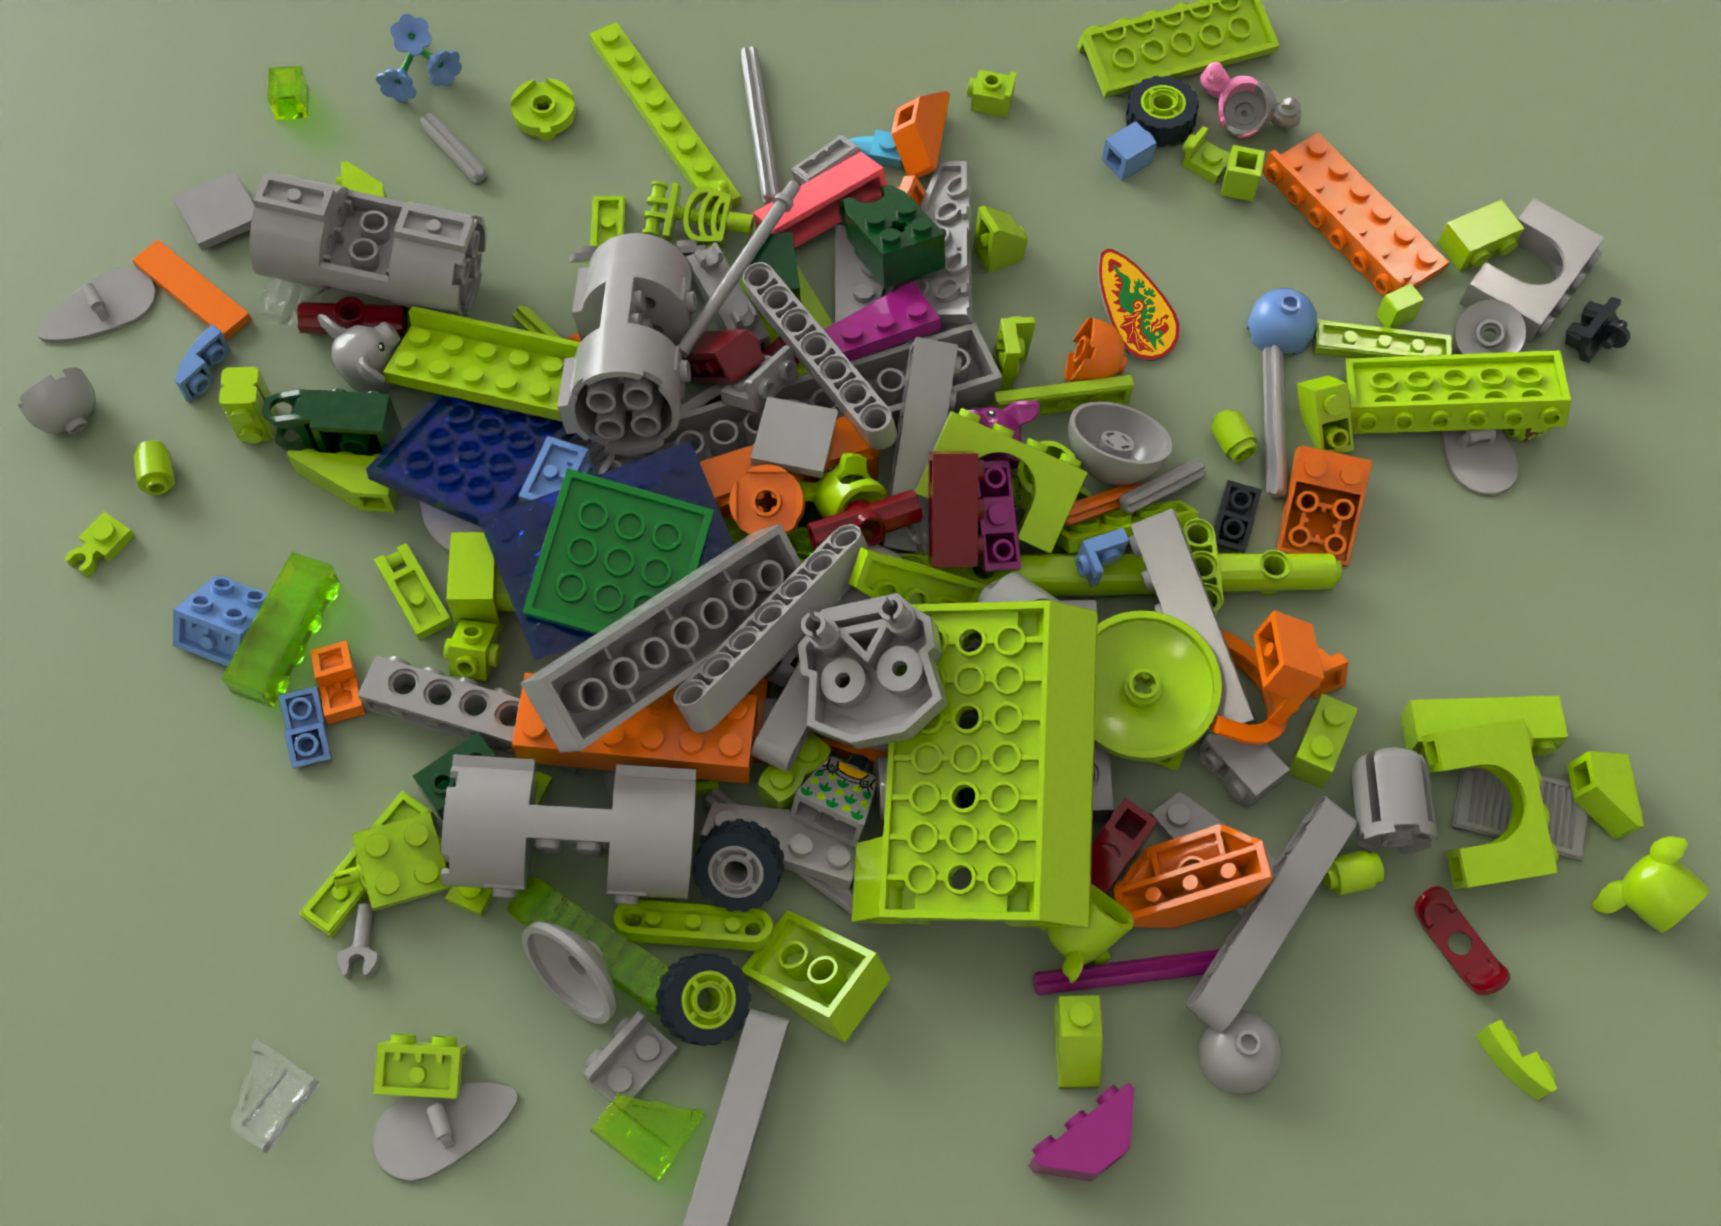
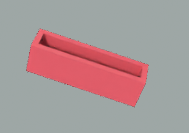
(817, 201)

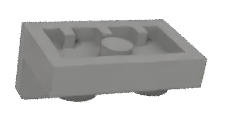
(762, 381)
(629, 1059)

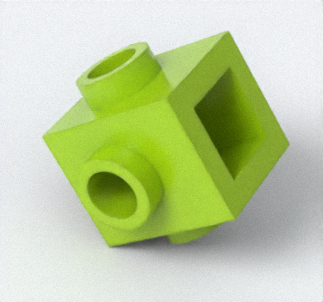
(473, 650)

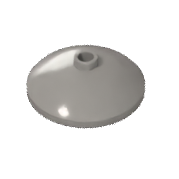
(571, 970)

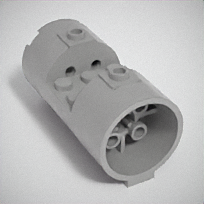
(366, 244)
(629, 366)
(495, 822)

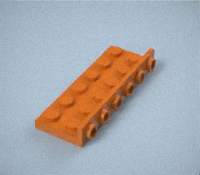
(1353, 215)

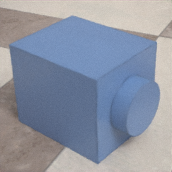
(1129, 150)

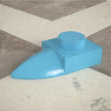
(879, 148)

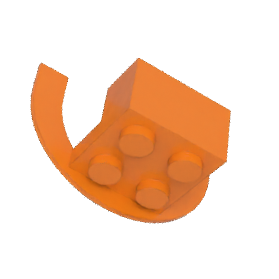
(1283, 669)

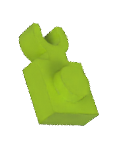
(101, 539)

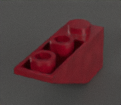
(1119, 844)

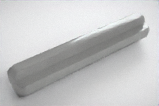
(454, 148)
(1162, 486)

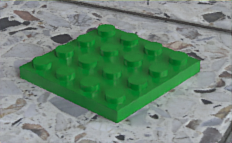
(612, 551)

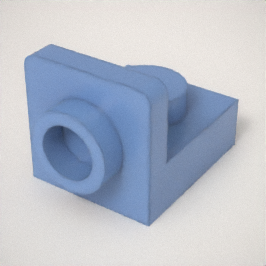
(1100, 550)

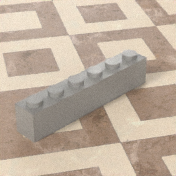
(921, 419)
(1183, 595)

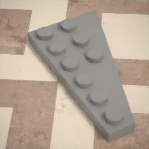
(950, 208)

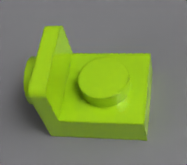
(1204, 157)

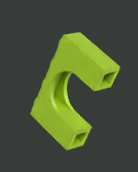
(1053, 479)
(1525, 844)

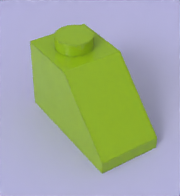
(998, 239)
(1078, 1041)

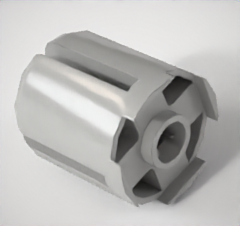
(1393, 800)

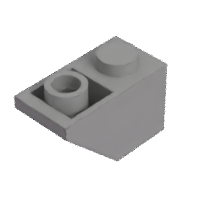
(1244, 768)

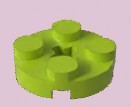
(548, 122)

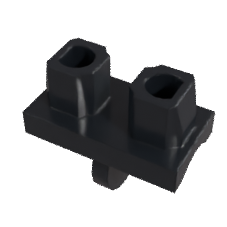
(1603, 329)

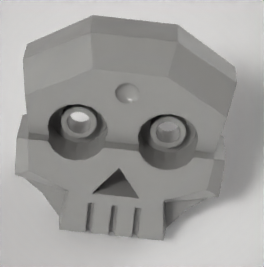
(876, 703)

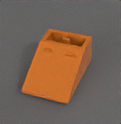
(1323, 503)

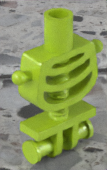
(727, 221)

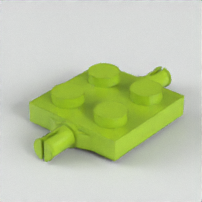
(396, 862)

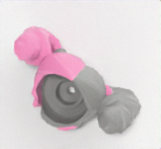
(1247, 96)

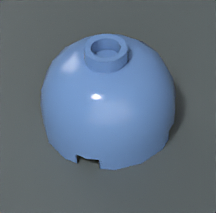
(1283, 319)

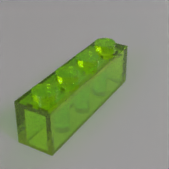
(282, 630)

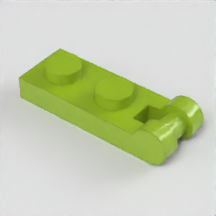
(413, 592)

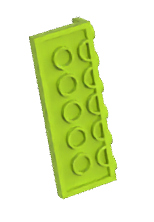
(1177, 42)
(481, 362)
(1458, 392)

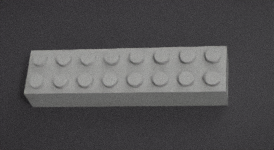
(657, 642)

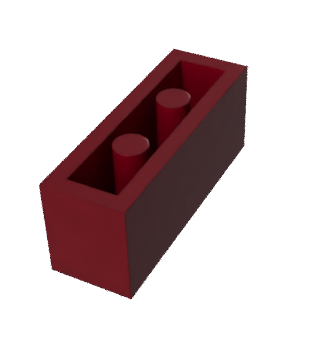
(724, 356)
(954, 508)

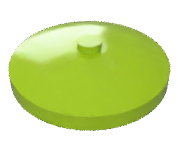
(1153, 686)

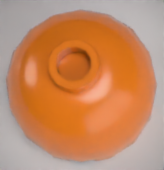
(1097, 352)

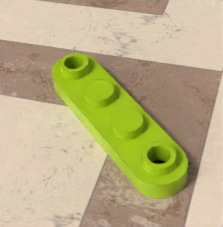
(693, 925)

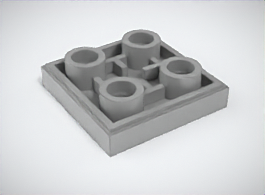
(216, 210)
(795, 436)

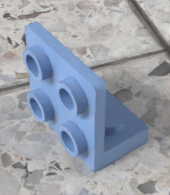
(551, 466)
(216, 618)

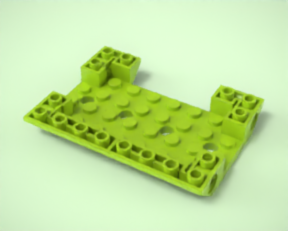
(1023, 759)

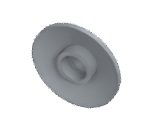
(1491, 316)

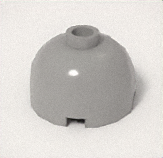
(59, 403)
(1241, 1056)

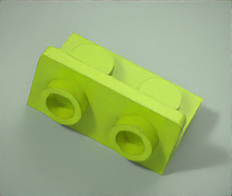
(1012, 347)
(419, 1067)

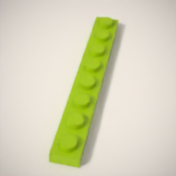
(659, 110)

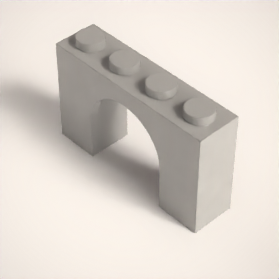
(1566, 251)

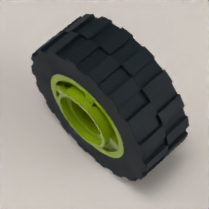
(1163, 108)
(726, 1005)

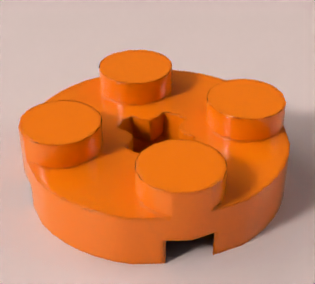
(753, 487)

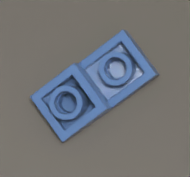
(194, 371)
(305, 727)

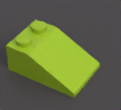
(818, 975)

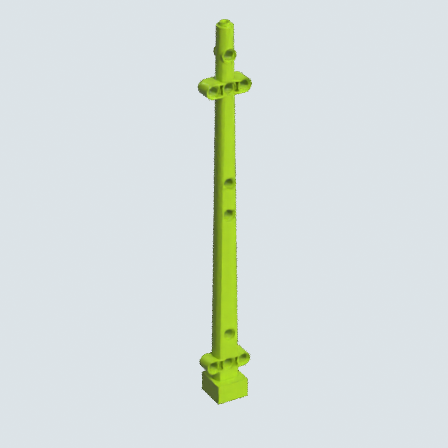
(480, 594)

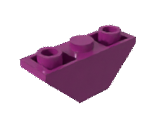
(999, 520)
(1091, 1140)

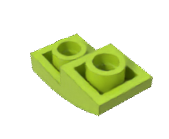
(1527, 1072)

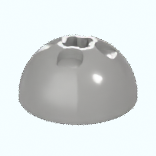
(1117, 442)

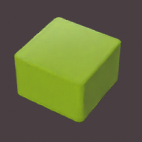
(1400, 306)

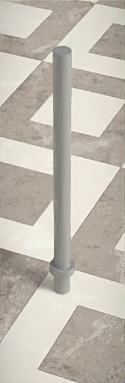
(782, 203)

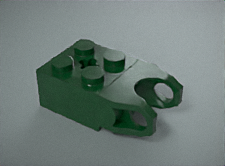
(893, 236)
(335, 420)

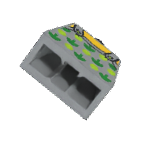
(837, 798)

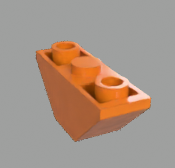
(919, 132)

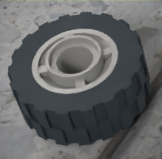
(734, 887)

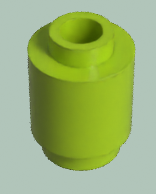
(1234, 435)
(153, 467)
(1354, 872)

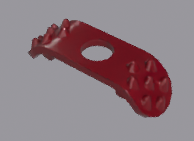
(1442, 918)

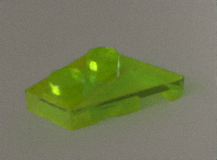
(646, 1132)

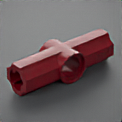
(349, 313)
(873, 518)

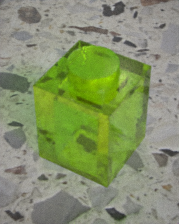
(288, 92)

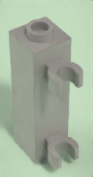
(737, 311)

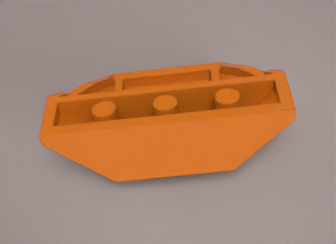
(1194, 878)

